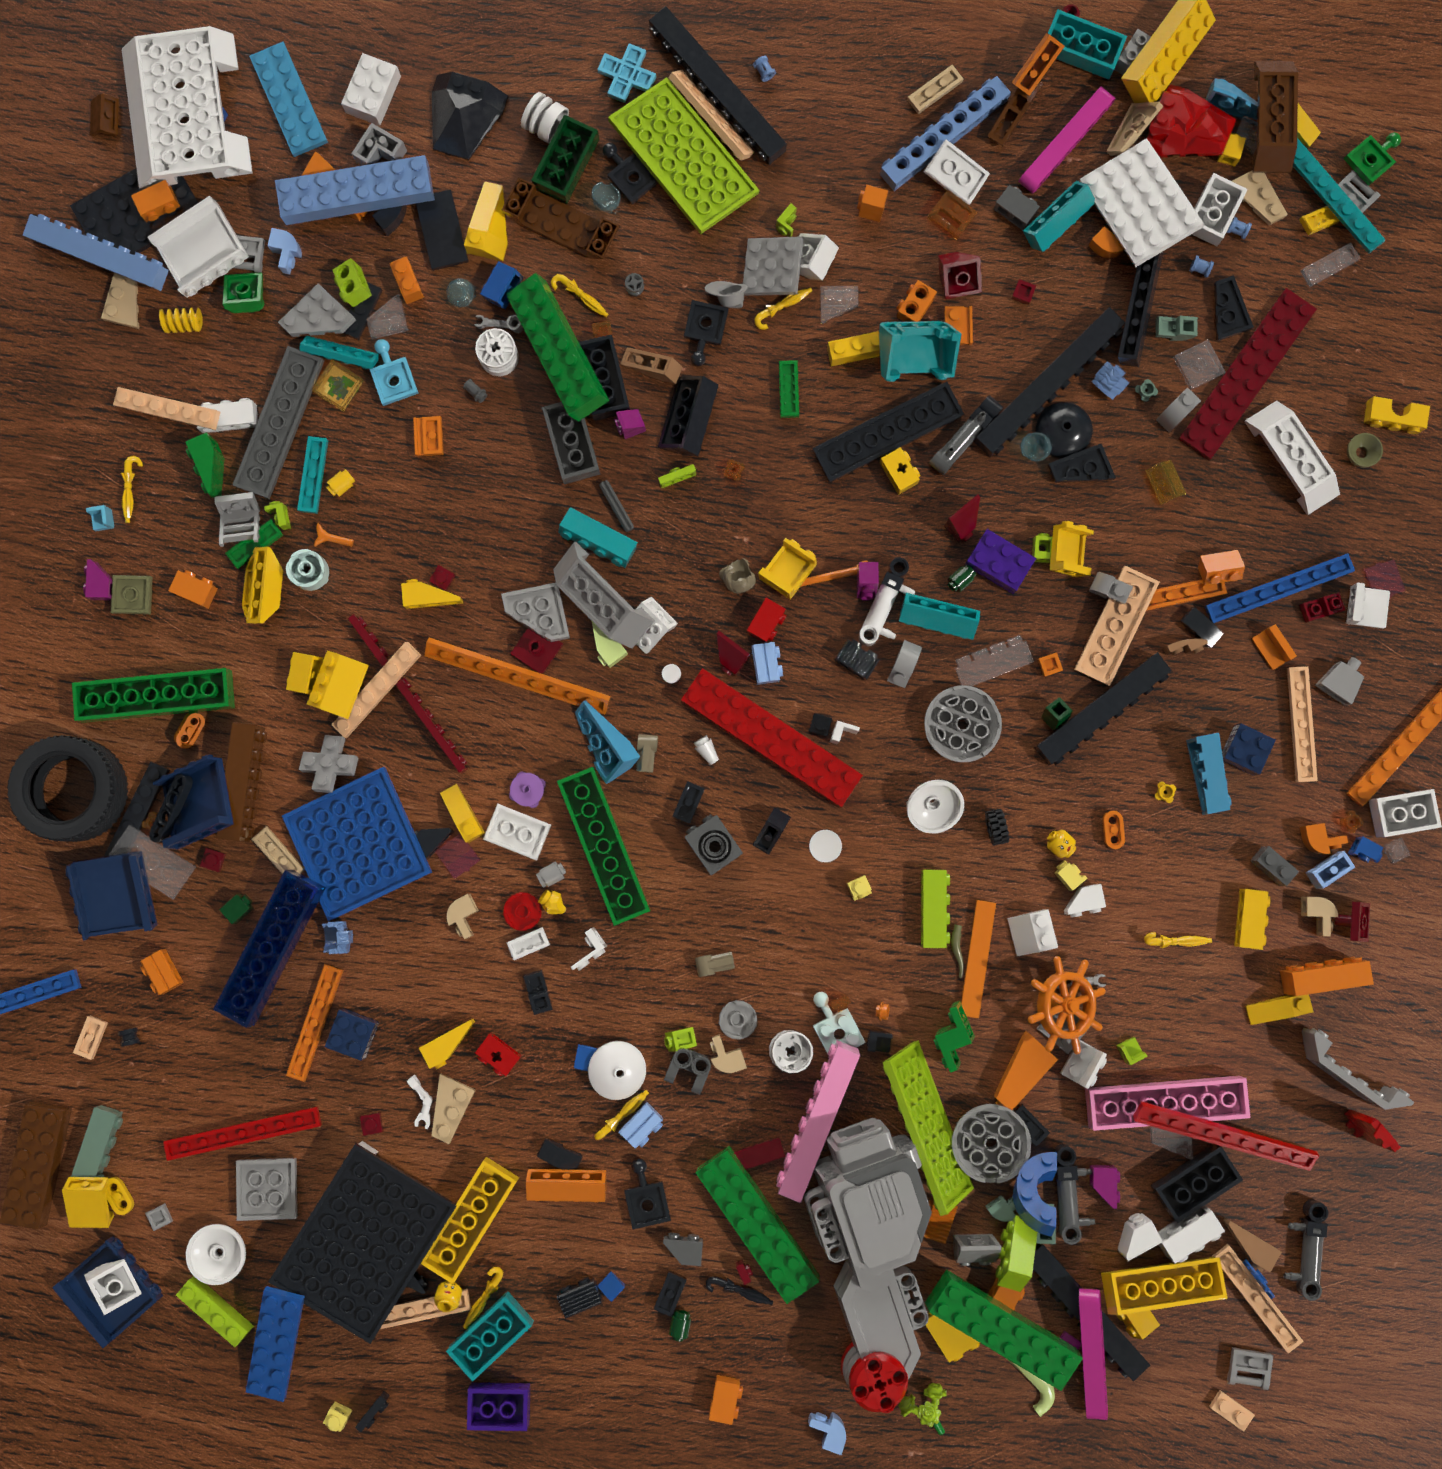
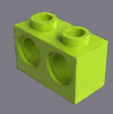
(351, 283)

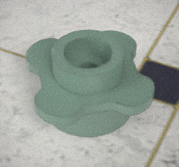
(1152, 391)

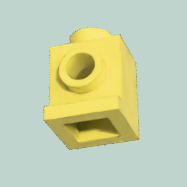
(1069, 875)
(859, 888)
(336, 1420)

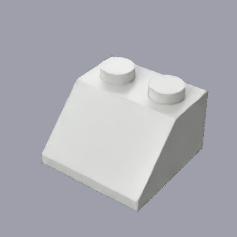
(816, 256)
(1032, 932)
(1138, 1236)
(112, 1285)

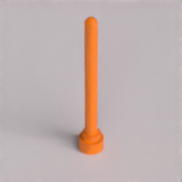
(830, 576)

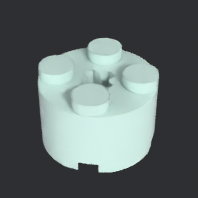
(298, 565)

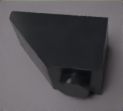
(771, 830)
(432, 839)

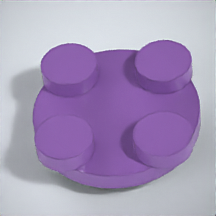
(527, 789)

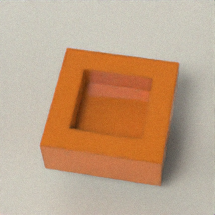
(1050, 664)

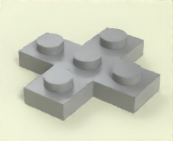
(328, 763)

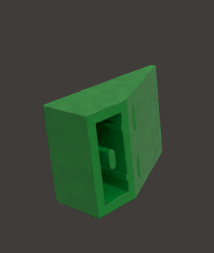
(208, 463)

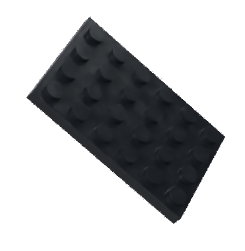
(114, 216)

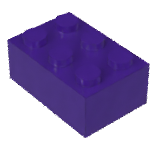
(1000, 561)
(498, 1406)

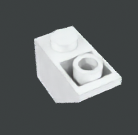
(1086, 899)

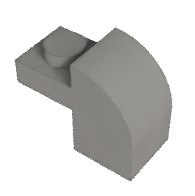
(1178, 409)
(1109, 587)
(904, 664)

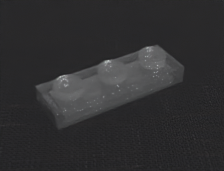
(1330, 264)

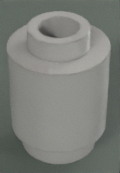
(551, 874)

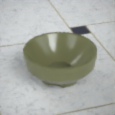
(1370, 444)

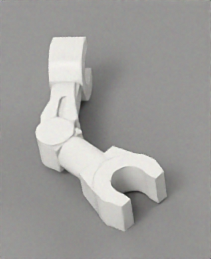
(427, 1101)

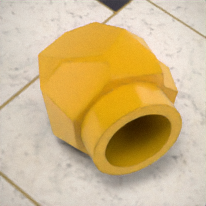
(552, 902)

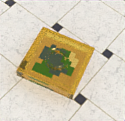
(337, 385)

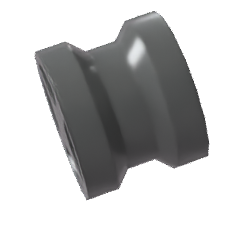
(633, 280)

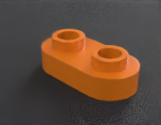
(190, 730)
(1115, 829)

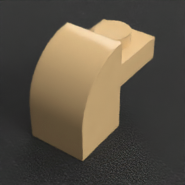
(1322, 910)
(458, 912)
(726, 1061)

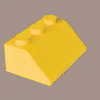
(337, 684)

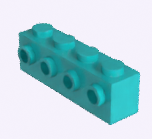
(1059, 216)
(597, 537)
(939, 616)

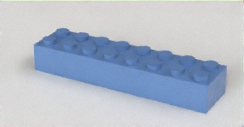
(354, 190)

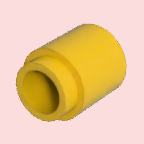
(340, 483)

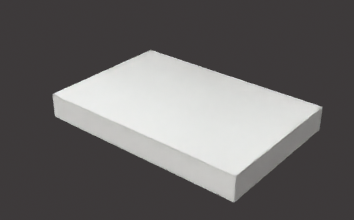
(956, 172)
(517, 832)

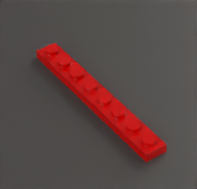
(242, 1133)

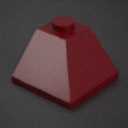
(960, 274)
(964, 520)
(731, 655)

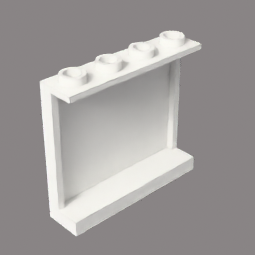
(199, 246)

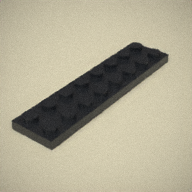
(888, 432)

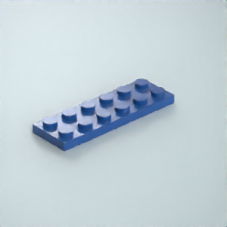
(275, 1343)

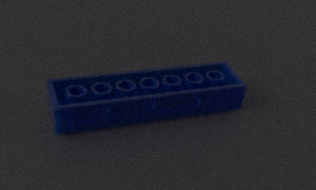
(269, 948)

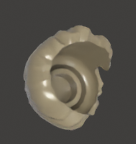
(738, 576)

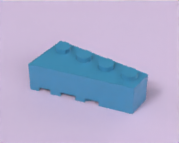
(1209, 773)

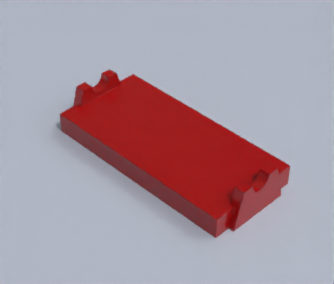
(1371, 1130)

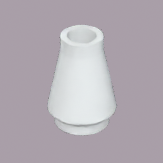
(706, 749)

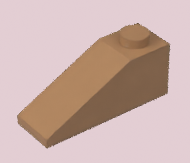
(651, 364)
(1257, 1250)

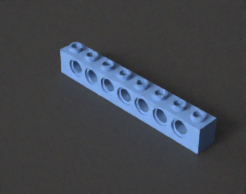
(992, 88)

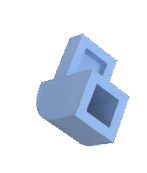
(286, 245)
(835, 1434)

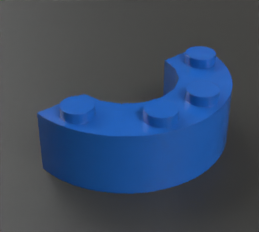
(1025, 1195)

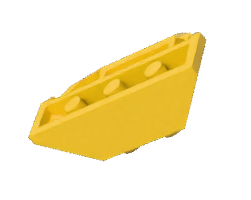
(262, 586)

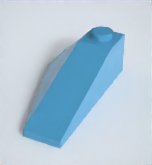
(1231, 99)
(610, 748)

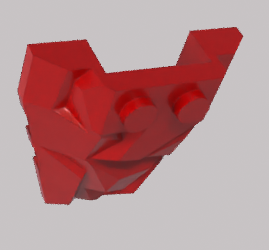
(1189, 125)

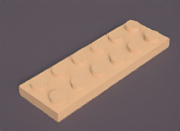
(1116, 628)

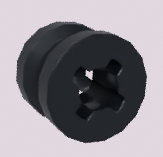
(129, 1037)

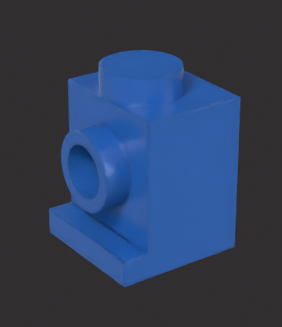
(1366, 850)

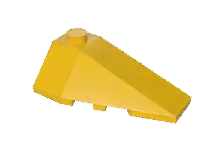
(487, 228)

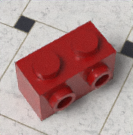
(766, 621)

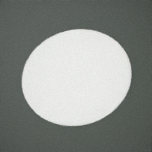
(825, 846)

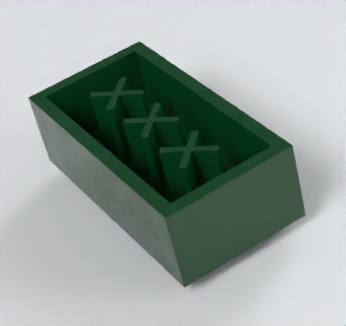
(565, 159)

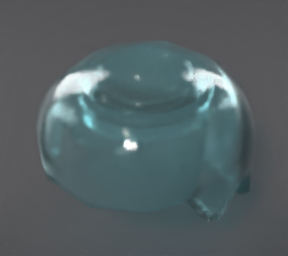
(605, 197)
(460, 292)
(1036, 446)

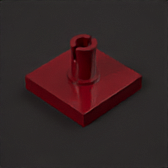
(536, 651)
(1357, 921)

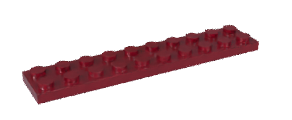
(1247, 374)

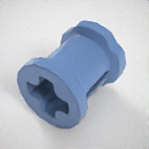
(765, 74)
(1239, 228)
(1201, 266)

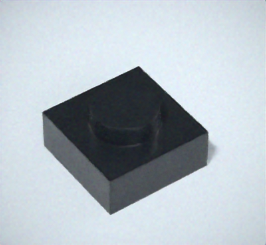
(820, 725)

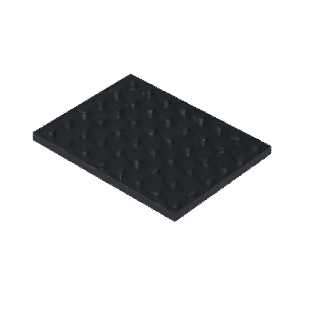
(363, 1243)

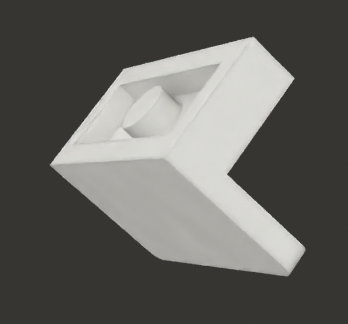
(839, 728)

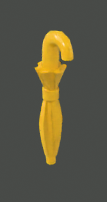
(587, 299)
(786, 302)
(127, 498)
(1183, 941)
(630, 1107)
(479, 1305)

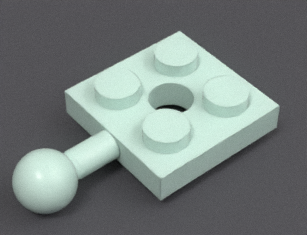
(839, 1020)

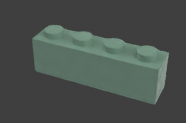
(98, 1142)

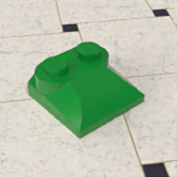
(243, 292)

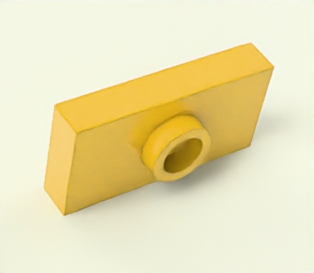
(1318, 220)

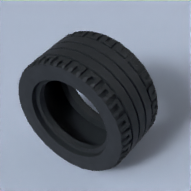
(28, 781)

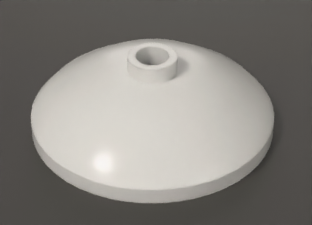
(941, 813)
(606, 1063)
(205, 1261)

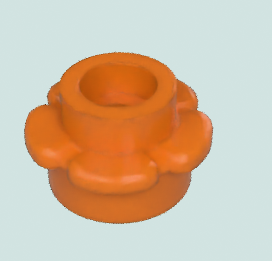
(882, 1011)

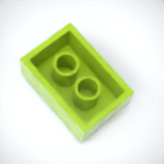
(1016, 1255)

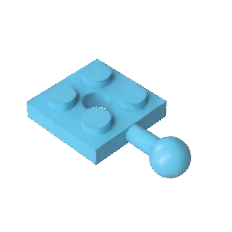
(396, 368)

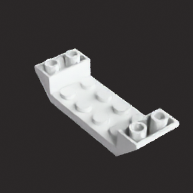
(1296, 455)

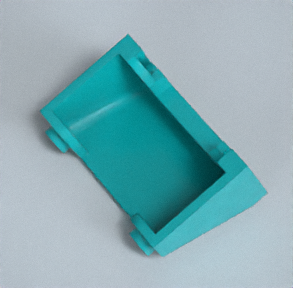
(918, 348)

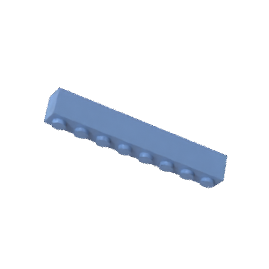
(96, 252)

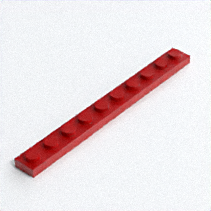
(1225, 1136)

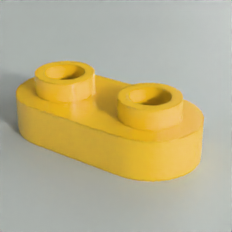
(116, 1197)

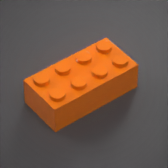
(1326, 977)

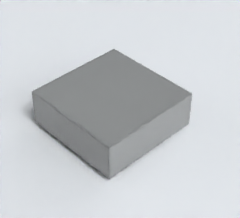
(159, 1217)

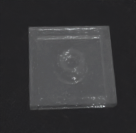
(1199, 364)

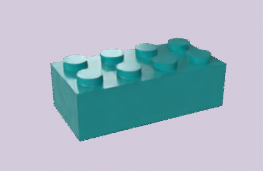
(1087, 44)
(490, 1336)

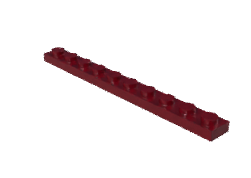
(413, 699)

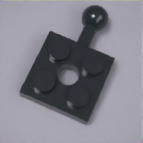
(620, 175)
(711, 334)
(654, 1192)

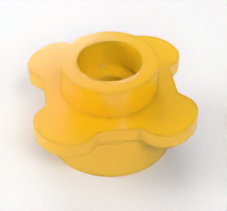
(1165, 787)

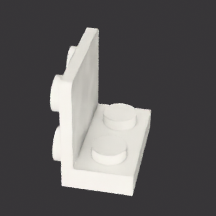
(1367, 606)
(662, 624)
(593, 939)
(1084, 1066)

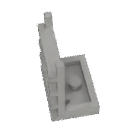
(236, 510)

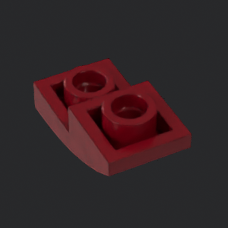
(1322, 607)

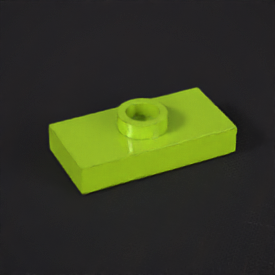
(677, 475)

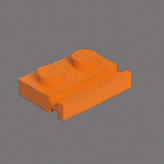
(961, 319)
(428, 436)

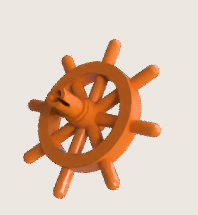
(1066, 1005)

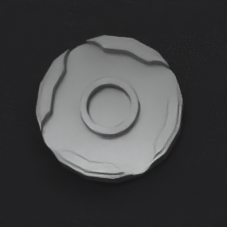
(737, 1019)

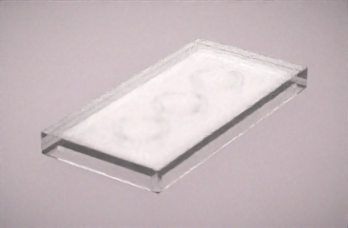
(163, 867)

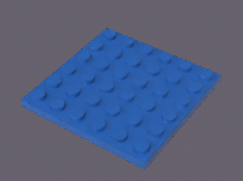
(357, 843)

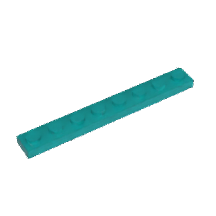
(1336, 199)

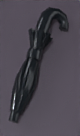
(728, 1285)

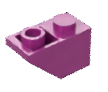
(629, 423)
(867, 580)
(98, 582)
(1104, 1182)

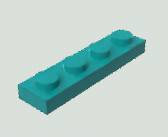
(339, 352)
(312, 475)

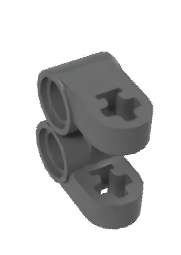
(690, 1065)

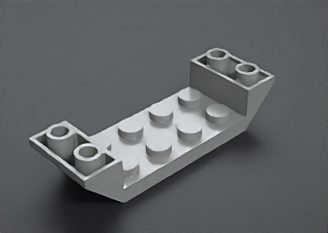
(599, 599)
(1317, 1045)

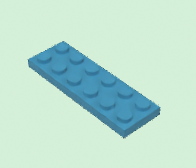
(288, 99)

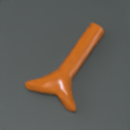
(324, 536)

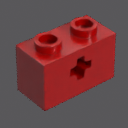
(508, 1055)

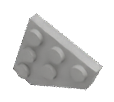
(317, 315)
(539, 610)

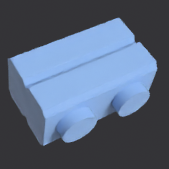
(766, 663)
(1330, 870)
(641, 1125)

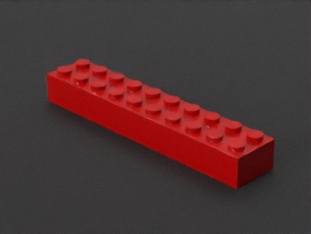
(771, 738)

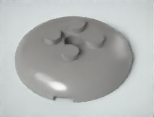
(976, 710)
(996, 1162)

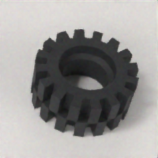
(997, 827)

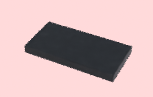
(442, 231)

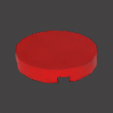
(522, 911)

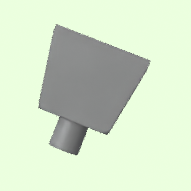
(1342, 681)

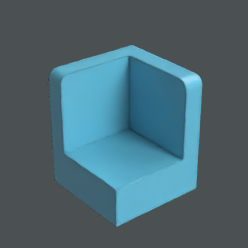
(101, 517)

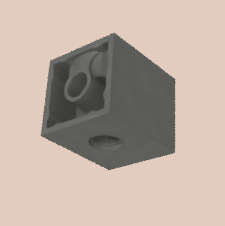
(713, 831)

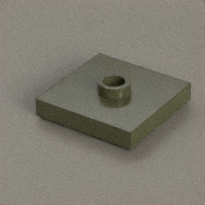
(131, 594)

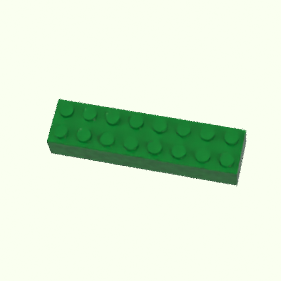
(557, 347)
(153, 695)
(603, 846)
(758, 1225)
(1003, 1330)

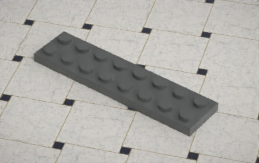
(278, 422)

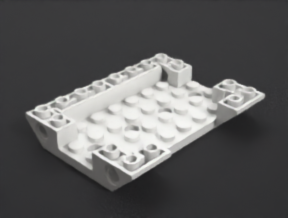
(159, 106)

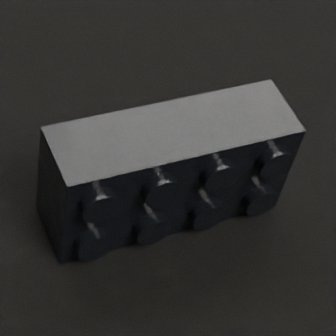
(605, 363)
(1196, 1182)

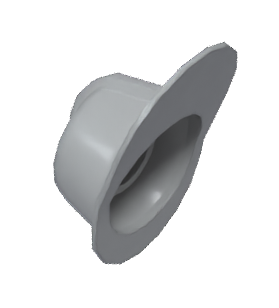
(728, 293)

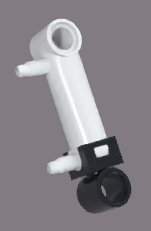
(883, 603)

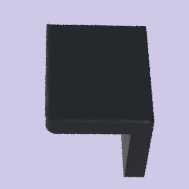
(879, 1041)

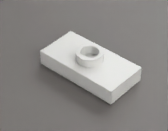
(528, 943)

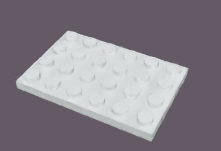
(1142, 203)

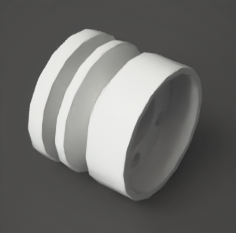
(543, 116)
(501, 361)
(793, 1062)

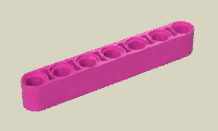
(1066, 140)
(1093, 1354)

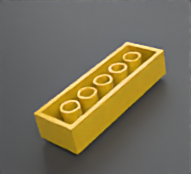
(1168, 50)
(470, 1220)
(1163, 1285)

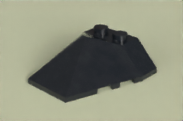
(463, 113)

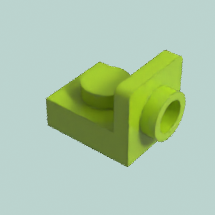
(786, 218)
(282, 516)
(680, 1039)

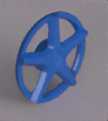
(1260, 1278)

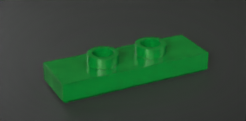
(789, 389)
(244, 549)

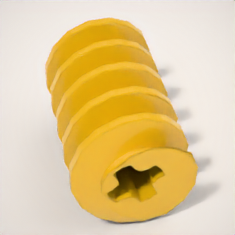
(181, 322)

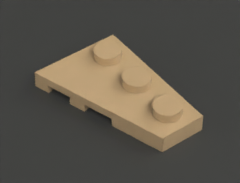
(1134, 123)
(1261, 197)
(122, 302)
(450, 1107)

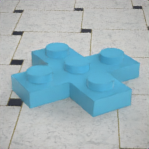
(626, 73)

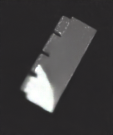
(997, 663)

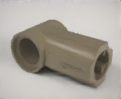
(646, 749)
(710, 964)

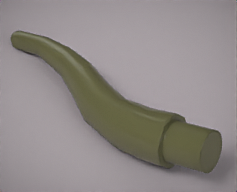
(955, 943)

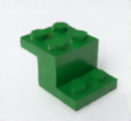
(954, 1036)

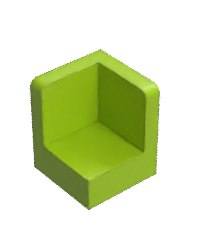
(1131, 1051)

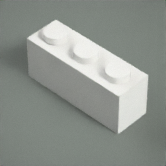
(233, 415)

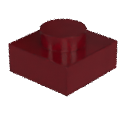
(1024, 292)
(442, 578)
(212, 860)
(371, 1123)
(744, 1271)

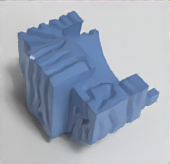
(1110, 380)
(337, 937)

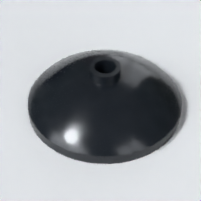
(1065, 441)

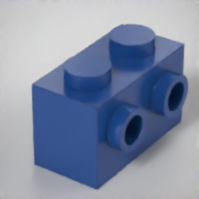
(500, 283)

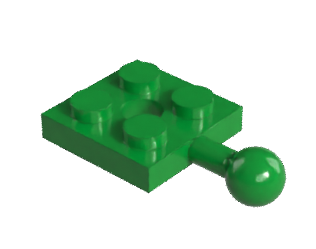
(1377, 153)

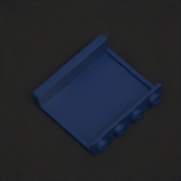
(206, 806)
(111, 894)
(81, 1301)

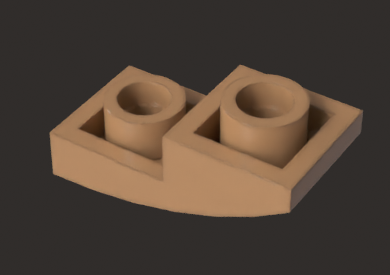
(1189, 645)

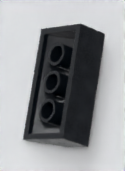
(688, 415)

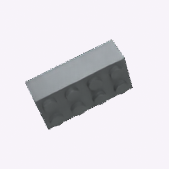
(570, 444)

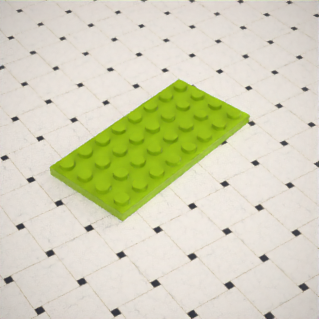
(683, 155)
(927, 1126)

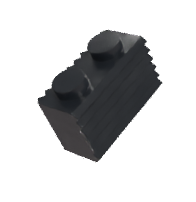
(857, 659)
(579, 1297)

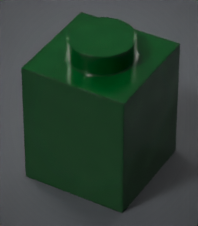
(1056, 714)
(237, 908)

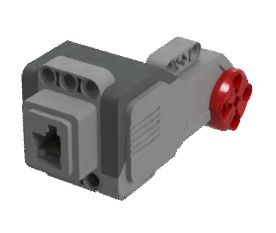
(877, 1218)

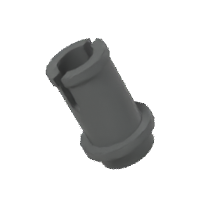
(478, 393)

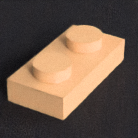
(90, 1037)
(1231, 1410)

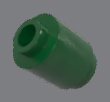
(961, 578)
(680, 1325)

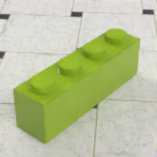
(934, 908)
(215, 1311)

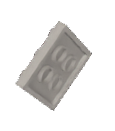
(773, 266)
(266, 1189)

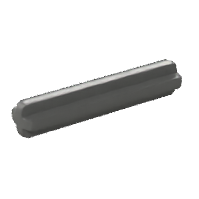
(616, 506)

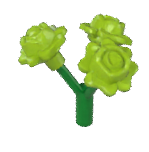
(929, 1413)

